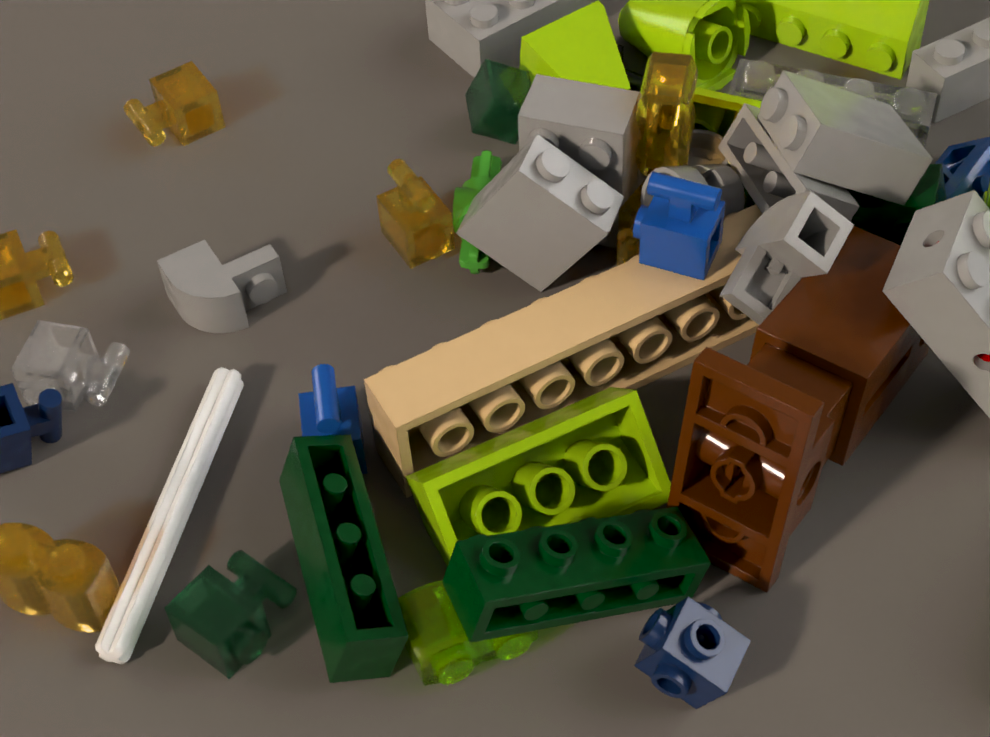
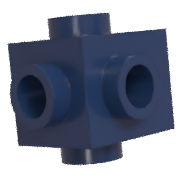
(691, 652)

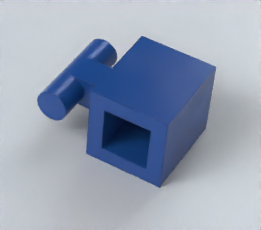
(680, 225)
(332, 411)

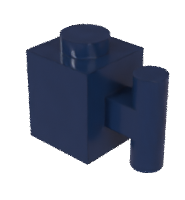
(22, 424)

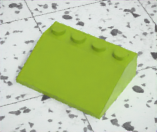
(855, 32)

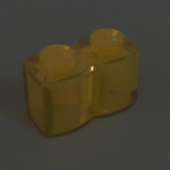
(666, 111)
(55, 577)

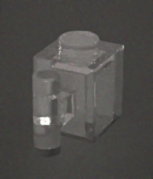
(67, 361)

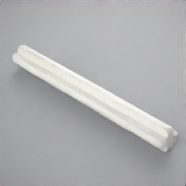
(169, 518)

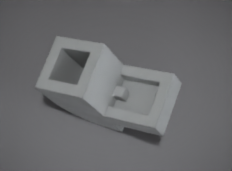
(783, 245)
(218, 295)

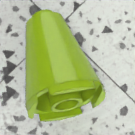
(705, 29)

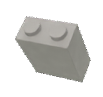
(843, 138)
(540, 214)

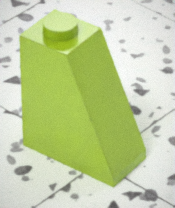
(576, 49)

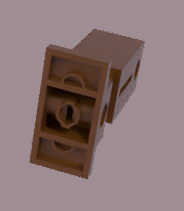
(808, 395)

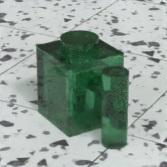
(496, 100)
(225, 618)

